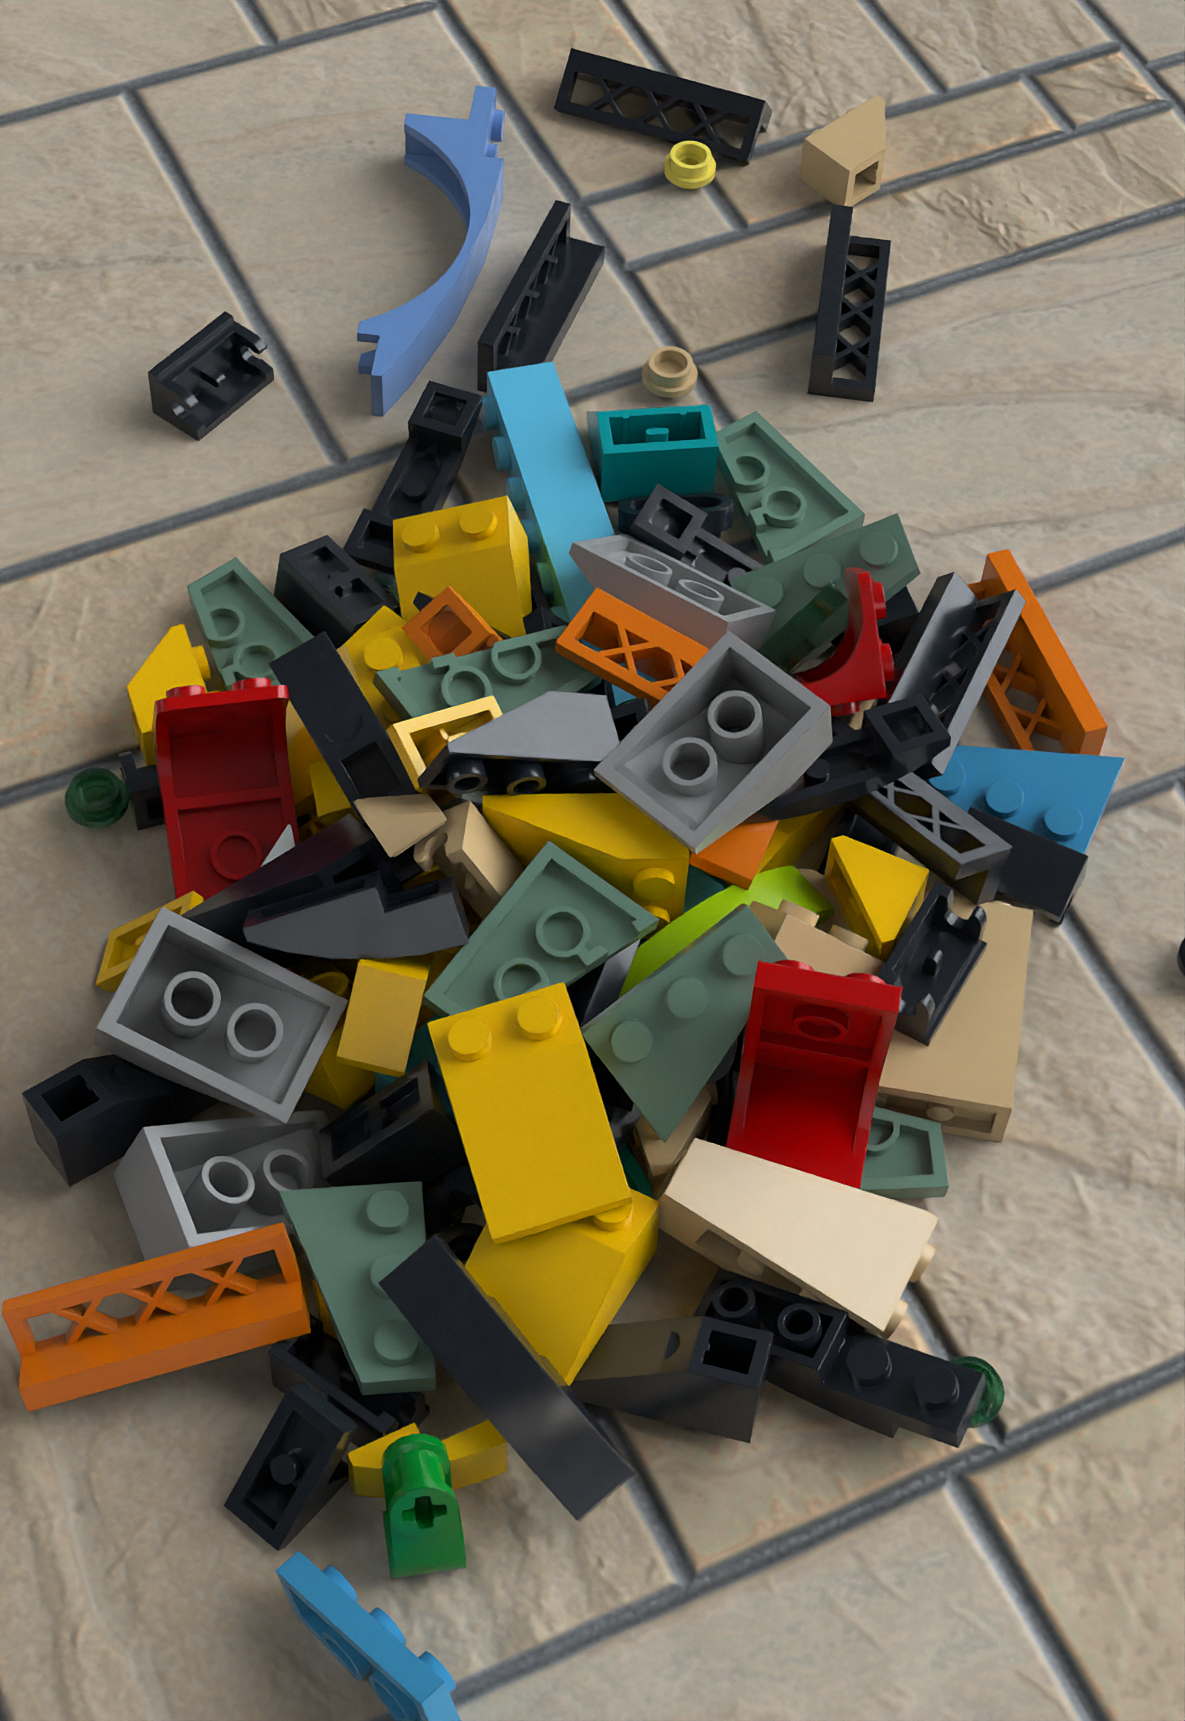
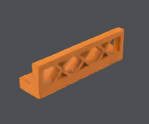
(629, 639)
(1045, 673)
(160, 1338)

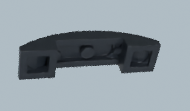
(422, 474)
(676, 530)
(887, 747)

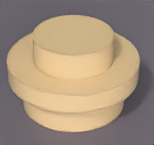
(669, 372)

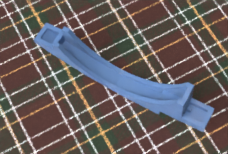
(466, 168)

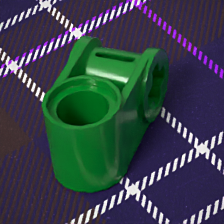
(421, 1508)

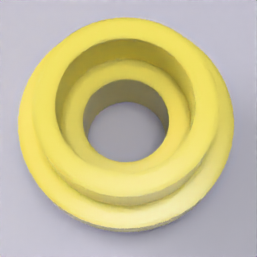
(690, 165)

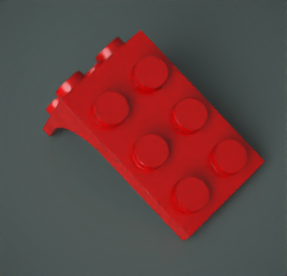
(860, 661)
(222, 781)
(812, 1068)

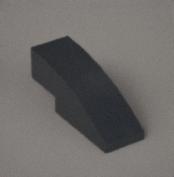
(362, 921)

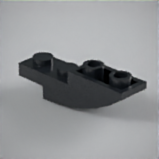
(346, 732)
(845, 1368)

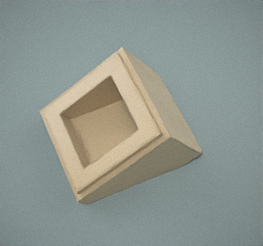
(400, 820)

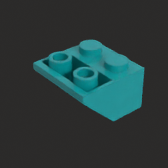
(653, 447)

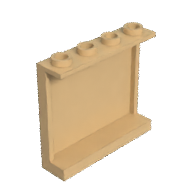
(972, 1061)

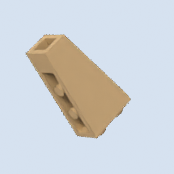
(798, 1232)

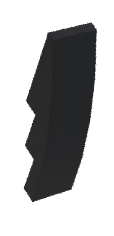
(507, 1378)

